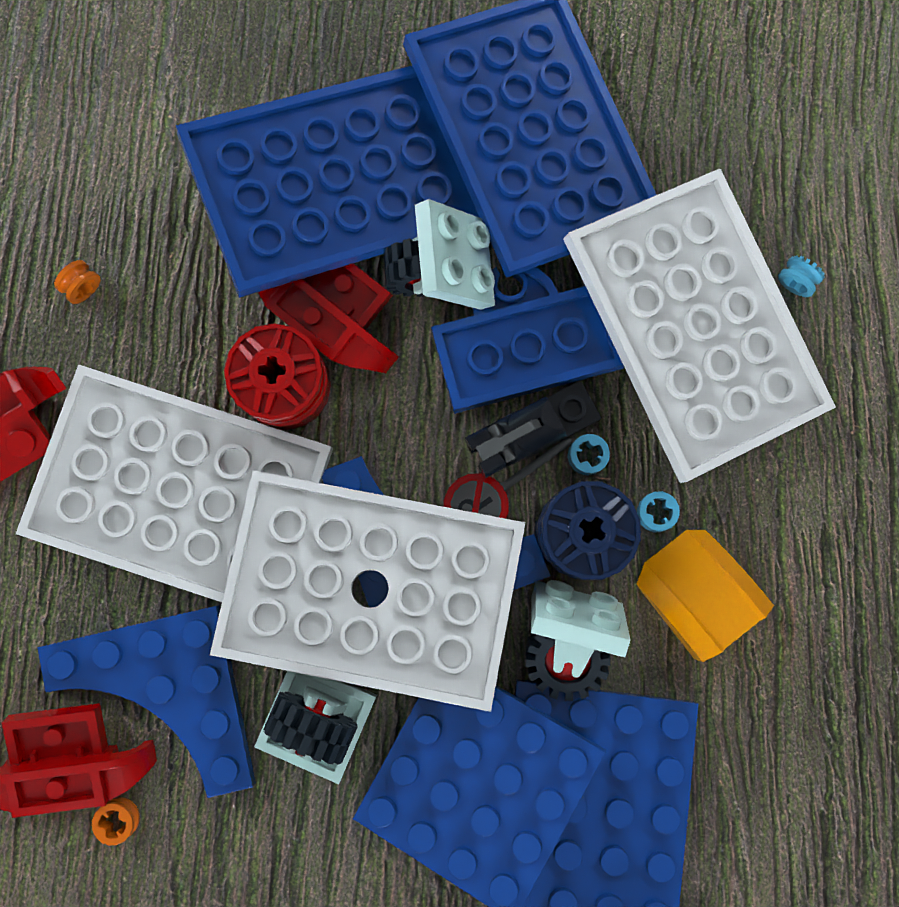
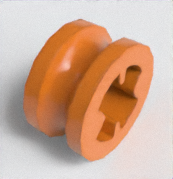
(77, 281)
(104, 829)

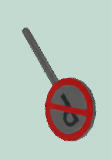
(487, 495)

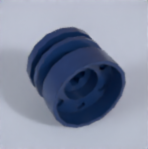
(561, 536)

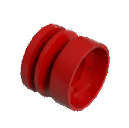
(295, 396)

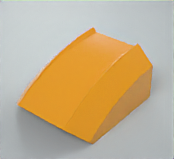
(702, 593)

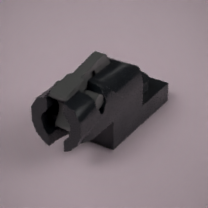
(533, 429)

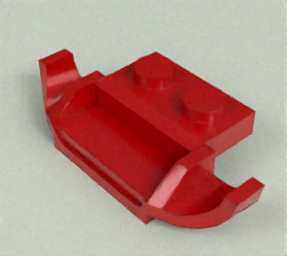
(334, 315)
(21, 432)
(65, 763)

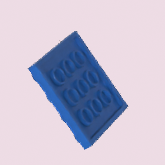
(480, 793)

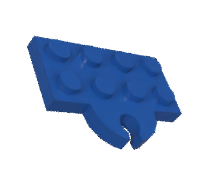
(523, 344)

